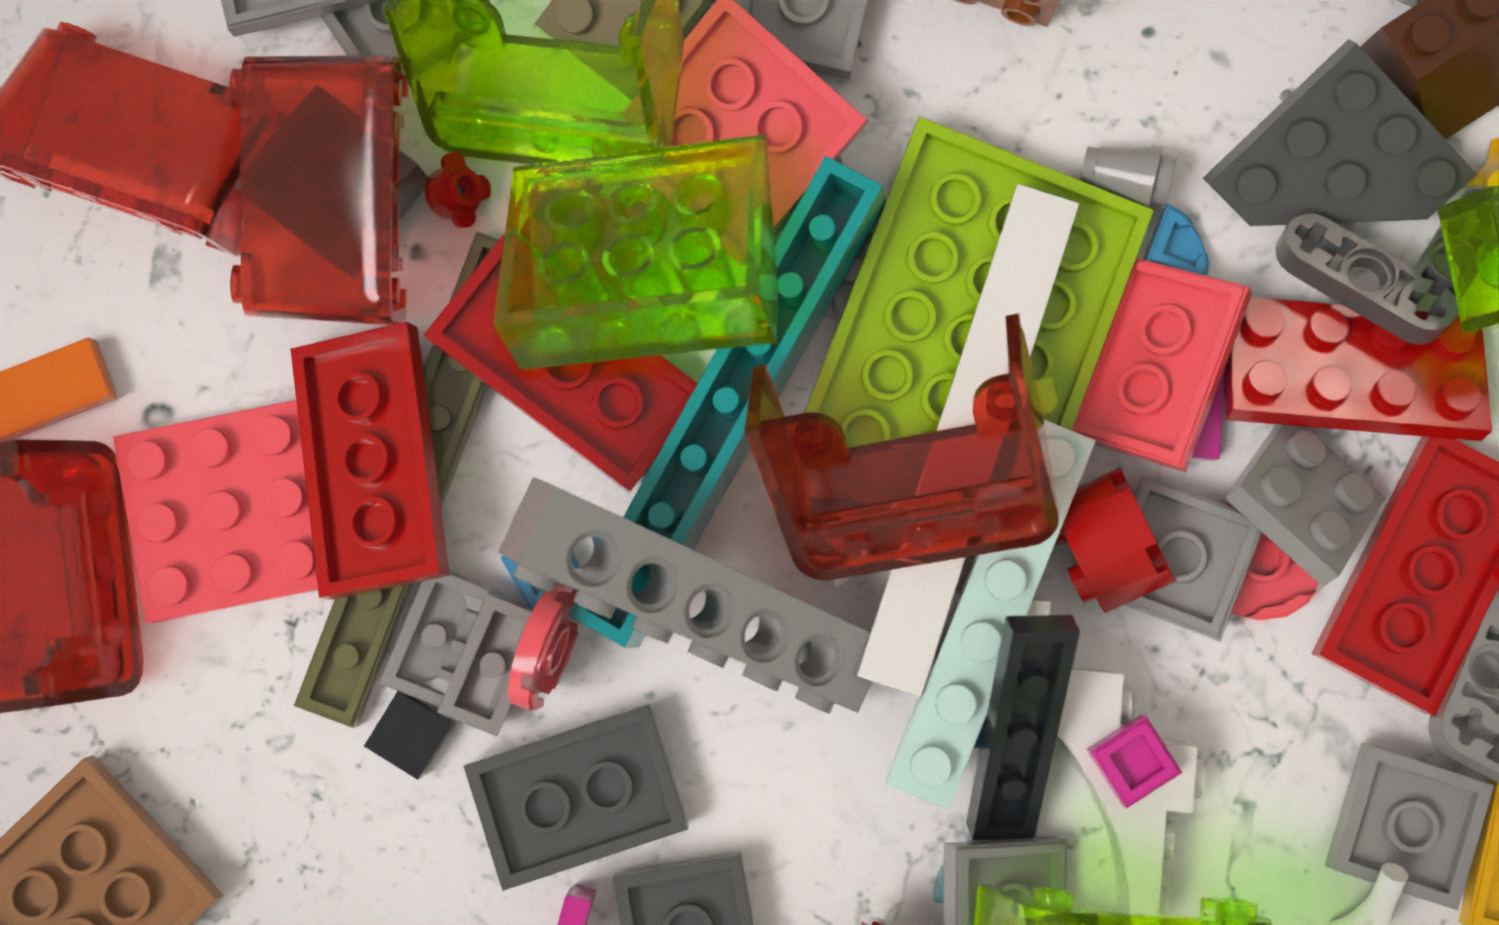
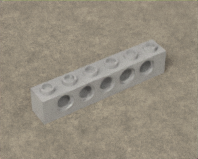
(555, 521)

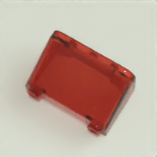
(123, 135)
(320, 188)
(65, 576)

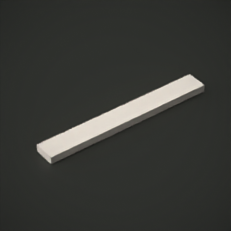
(1016, 282)

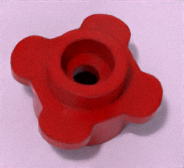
(443, 195)

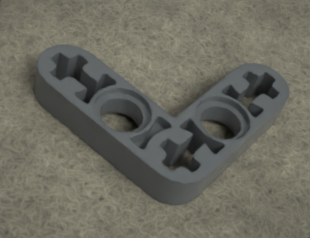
(1400, 284)

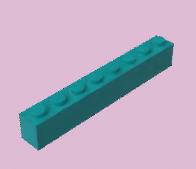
(710, 434)

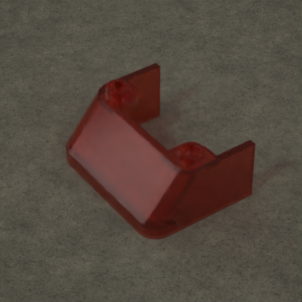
(911, 495)

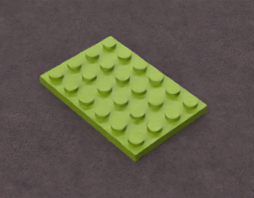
(926, 274)

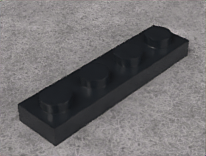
(1021, 725)

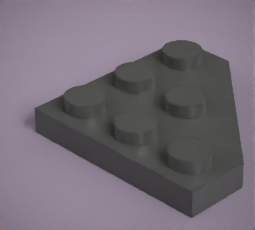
(1341, 151)

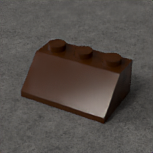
(1443, 59)

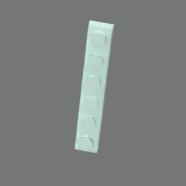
(964, 666)

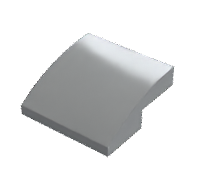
(459, 650)

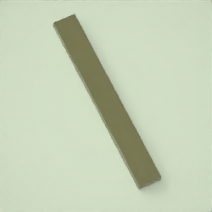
(364, 623)

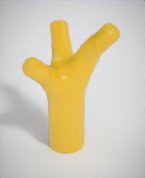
(1489, 174)

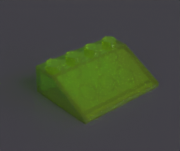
(639, 255)

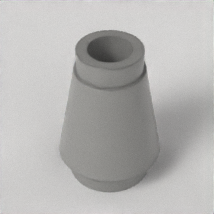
(1130, 172)

